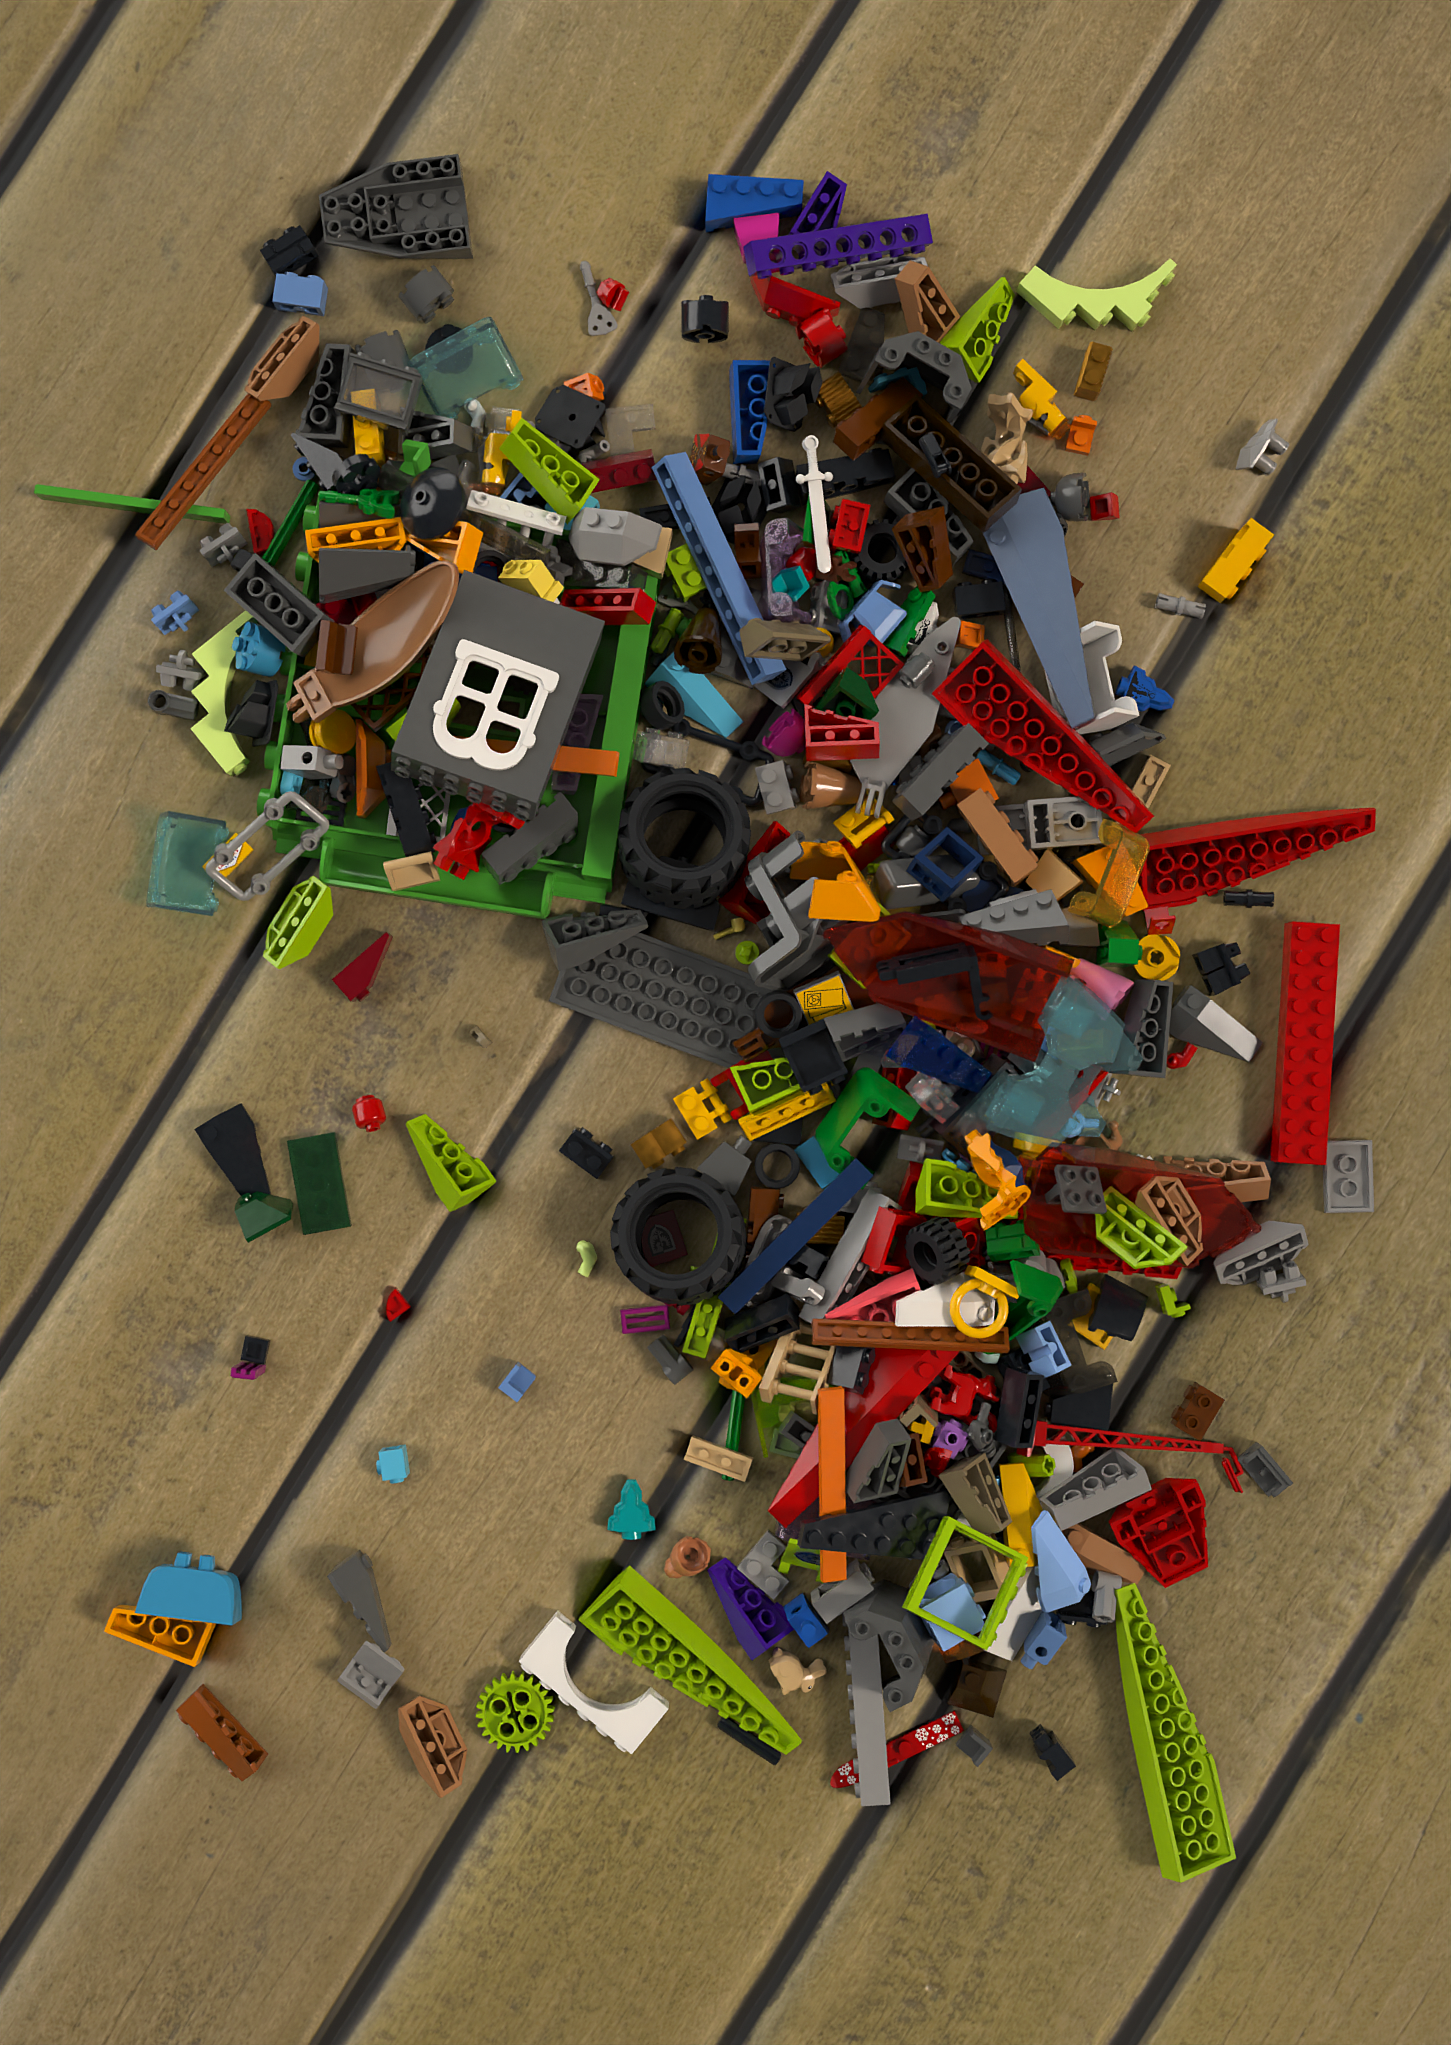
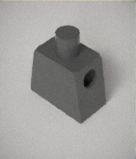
(728, 1164)

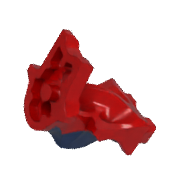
(467, 845)

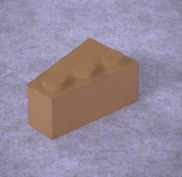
(925, 302)

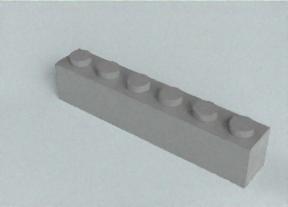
(845, 1269)

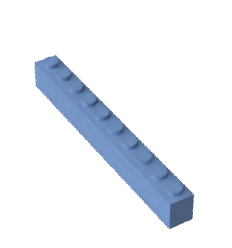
(713, 557)

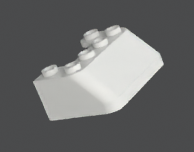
(1098, 642)

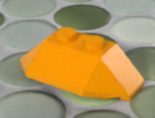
(374, 535)

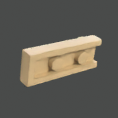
(718, 1458)

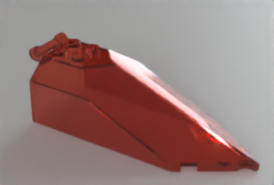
(1010, 971)
(1059, 1232)

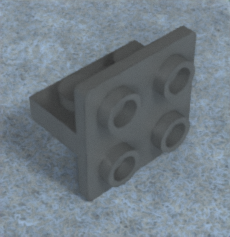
(1077, 1190)

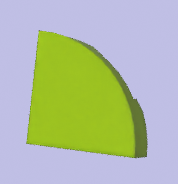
(1071, 1279)

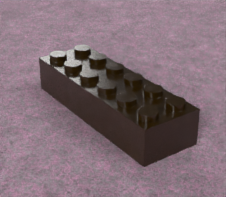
(976, 483)

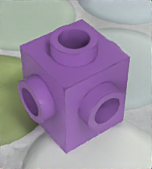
(956, 1441)

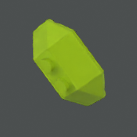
(299, 923)
(1135, 1234)

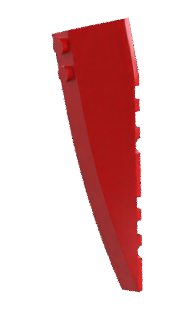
(1026, 726)
(1224, 853)

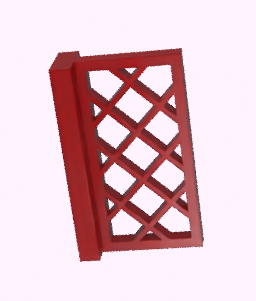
(840, 661)

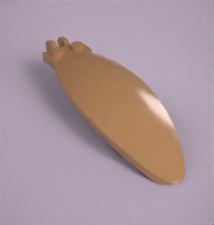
(388, 642)

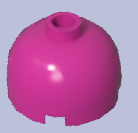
(786, 735)

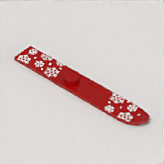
(905, 1746)

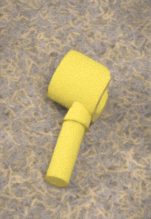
(737, 926)

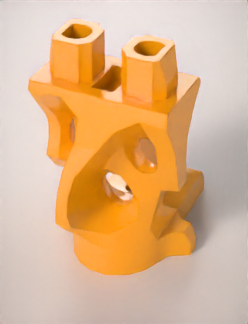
(743, 1370)

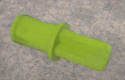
(666, 630)

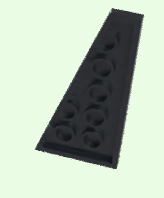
(884, 1529)

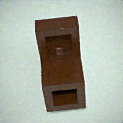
(747, 549)

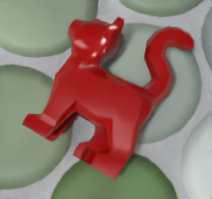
(961, 1395)

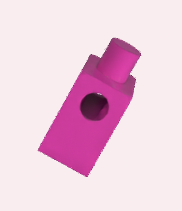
(755, 228)

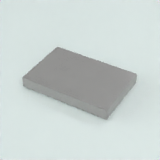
(1348, 1177)

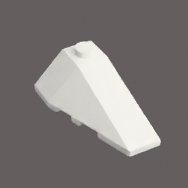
(933, 1306)

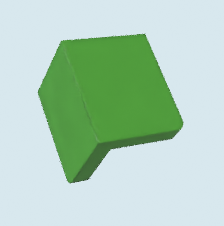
(415, 457)

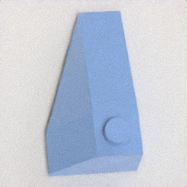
(1059, 1569)

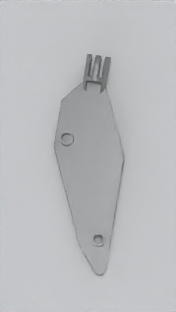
(905, 718)

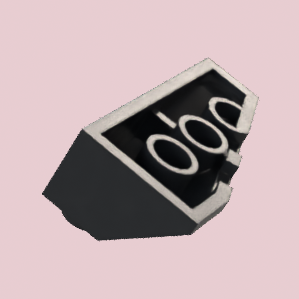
(235, 1148)

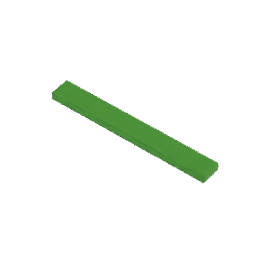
(124, 503)

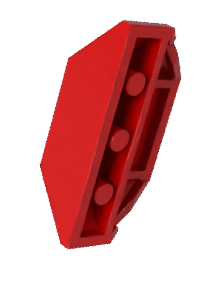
(790, 301)

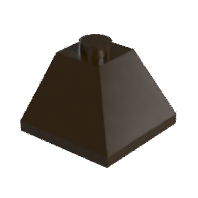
(976, 1687)

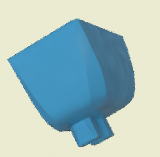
(192, 1592)

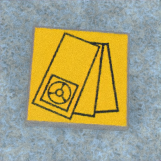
(823, 998)

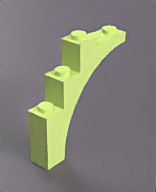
(1062, 301)

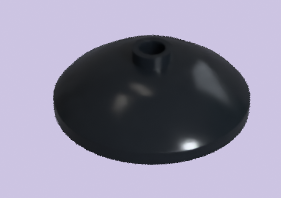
(432, 503)

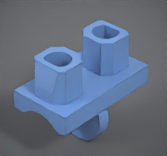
(175, 615)

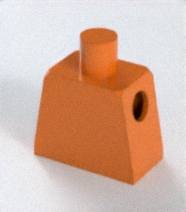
(968, 782)

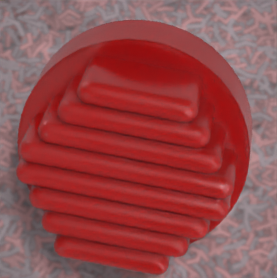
(612, 294)

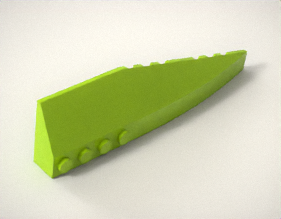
(1170, 1752)

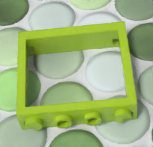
(1007, 1591)

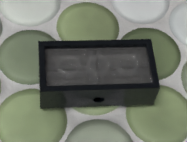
(973, 1108)

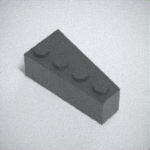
(938, 771)
(1029, 918)

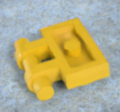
(696, 1113)

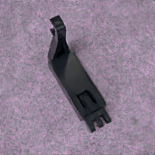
(937, 963)

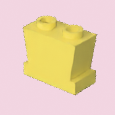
(532, 578)

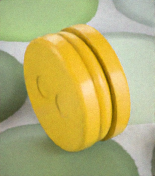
(334, 732)

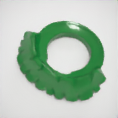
(832, 591)

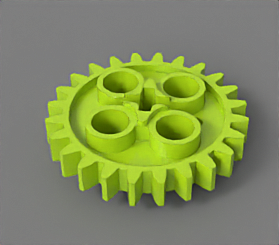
(494, 1717)

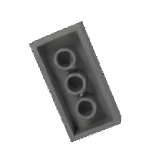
(277, 605)

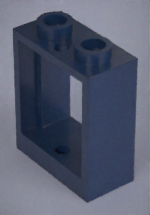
(941, 884)

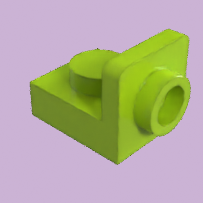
(1167, 1298)

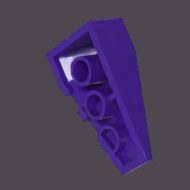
(752, 1615)

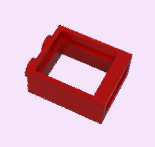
(881, 1238)

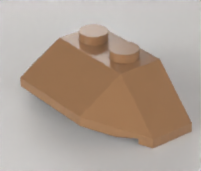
(285, 362)
(1172, 1207)
(433, 1743)

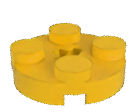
(1168, 961)

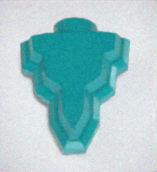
(631, 1513)

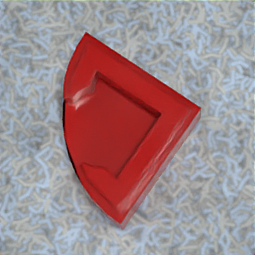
(396, 1305)

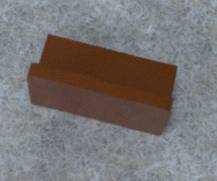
(336, 648)

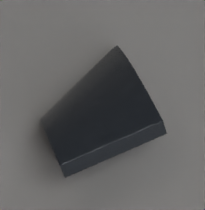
(1117, 1309)

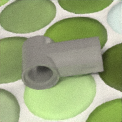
(1104, 1597)

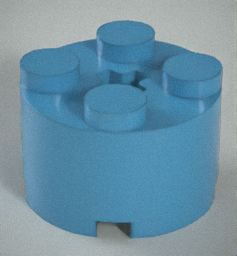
(258, 650)

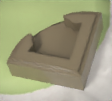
(480, 1037)

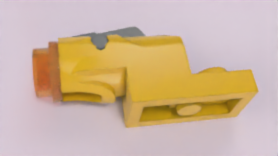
(1037, 397)
(492, 460)

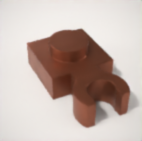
(838, 570)

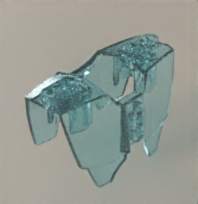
(1052, 1100)

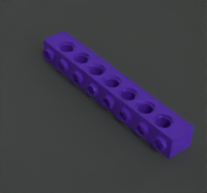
(915, 227)

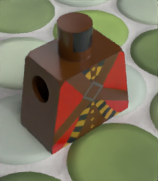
(709, 456)

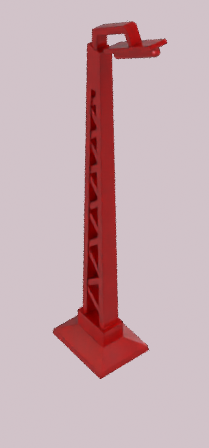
(1203, 1446)

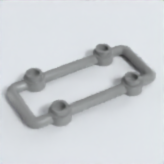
(272, 811)

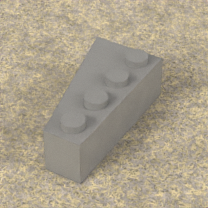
(1096, 1488)

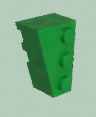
(1118, 946)

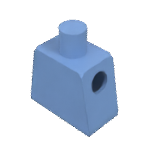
(1043, 1640)

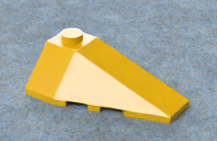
(1023, 1509)

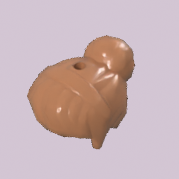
(680, 1566)

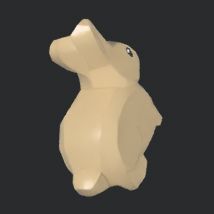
(791, 1672)

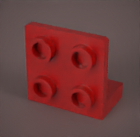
(848, 525)

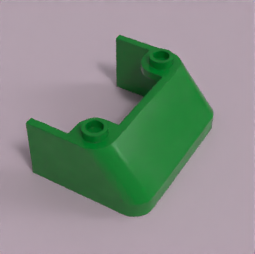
(867, 1093)
(1036, 1298)

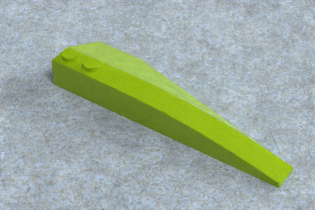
(653, 1631)

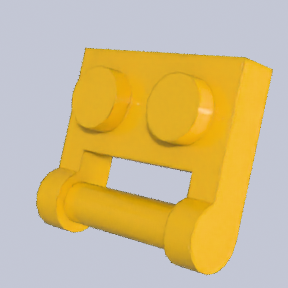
(858, 826)

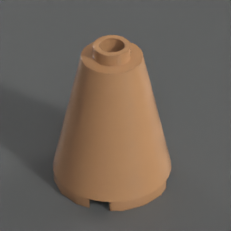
(828, 787)

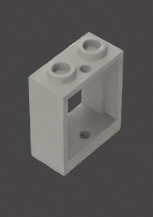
(837, 1596)

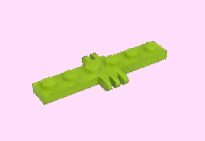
(703, 1323)

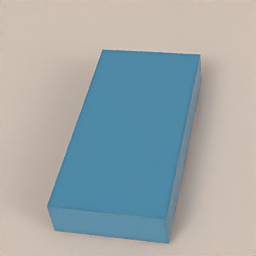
(815, 1161)

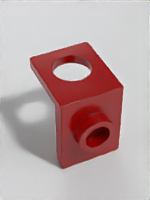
(1159, 921)

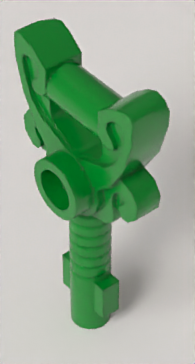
(366, 501)

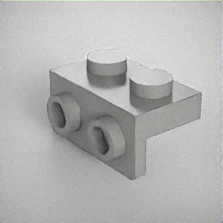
(777, 787)

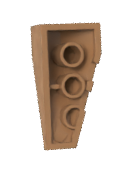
(1102, 1554)

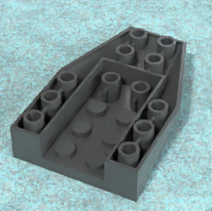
(402, 211)

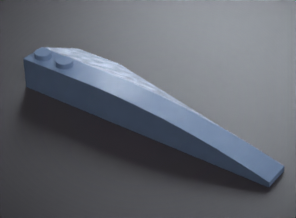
(1036, 570)

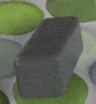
(902, 890)

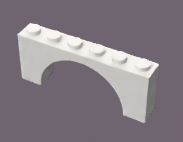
(623, 1722)

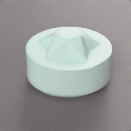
(988, 1358)

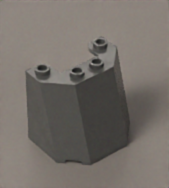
(934, 362)
(358, 571)
(901, 1633)

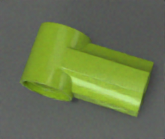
(1036, 1465)

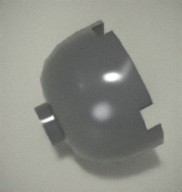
(1072, 497)

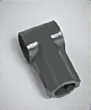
(175, 705)
(673, 1364)

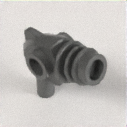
(979, 1434)

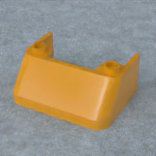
(841, 888)

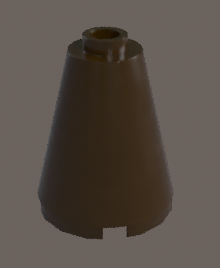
(700, 643)

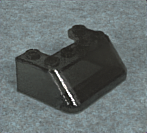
(1079, 1376)

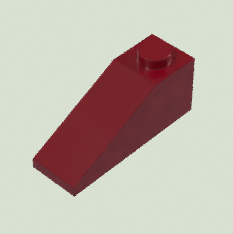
(362, 972)

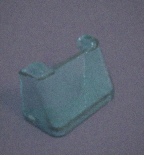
(466, 368)
(176, 872)

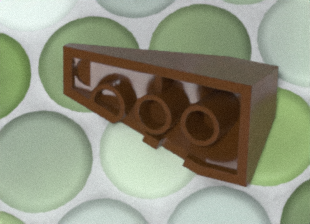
(762, 1206)

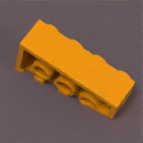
(168, 1636)

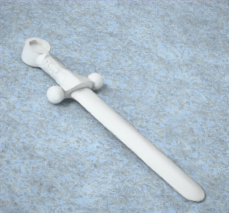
(817, 505)

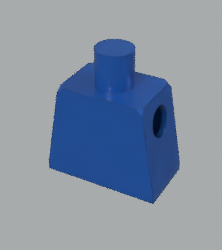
(806, 1621)

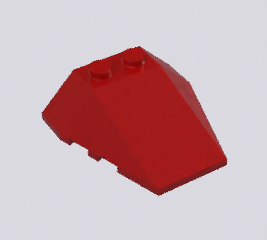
(1165, 1529)

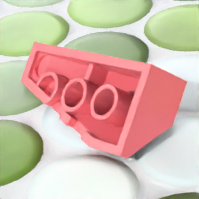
(879, 1301)

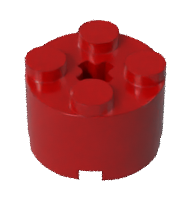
(822, 338)

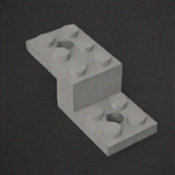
(1048, 823)

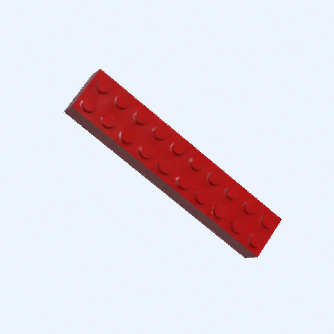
(1305, 1043)

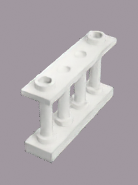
(518, 513)

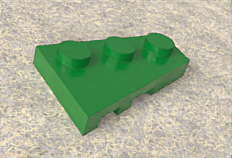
(916, 607)

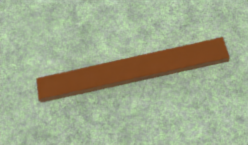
(202, 471)
(888, 1335)

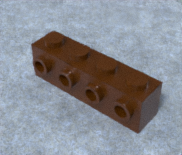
(866, 423)

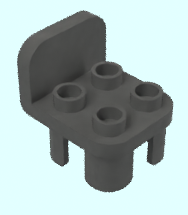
(801, 948)

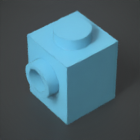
(393, 1463)

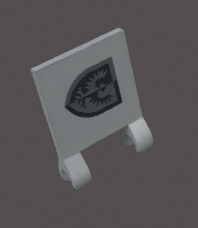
(789, 682)

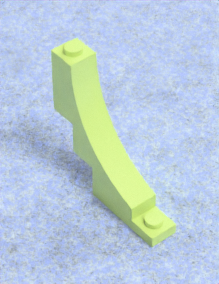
(214, 694)

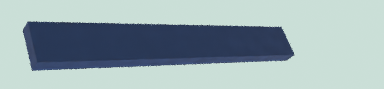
(795, 1236)

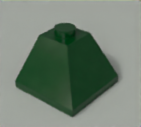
(849, 696)
(261, 1213)

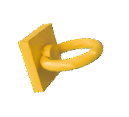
(990, 1286)

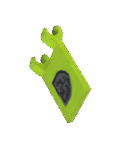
(800, 1557)

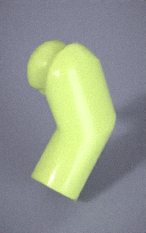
(588, 1255)

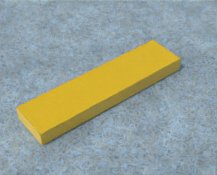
(784, 1112)

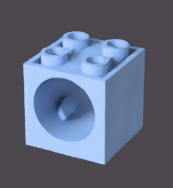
(953, 1602)

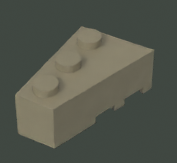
(977, 1493)

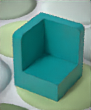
(790, 581)

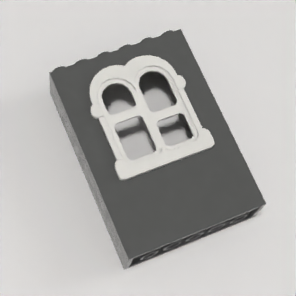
(518, 639)

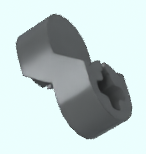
(344, 784)

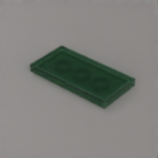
(319, 1183)

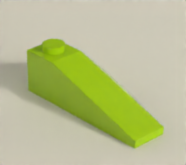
(979, 328)
(451, 1170)

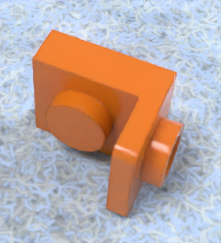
(588, 385)
(1080, 435)
(970, 635)

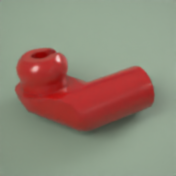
(1181, 1059)

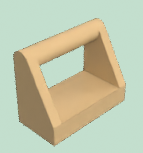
(411, 871)

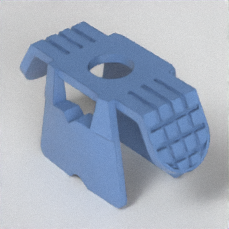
(875, 613)

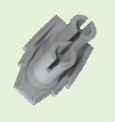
(1252, 453)

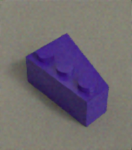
(823, 207)

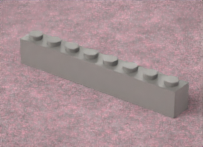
(868, 1720)

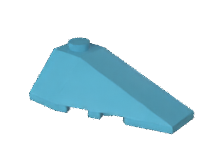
(699, 696)

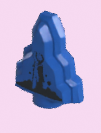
(1143, 691)

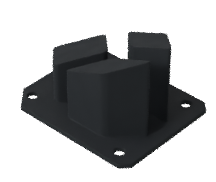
(802, 389)
(559, 419)
(729, 513)
(255, 713)

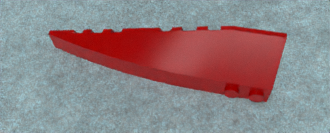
(893, 1385)

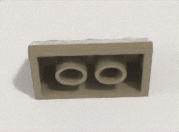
(781, 640)

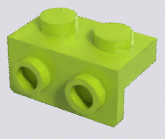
(684, 573)

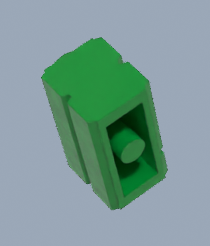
(1010, 1242)

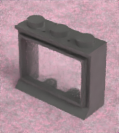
(379, 392)

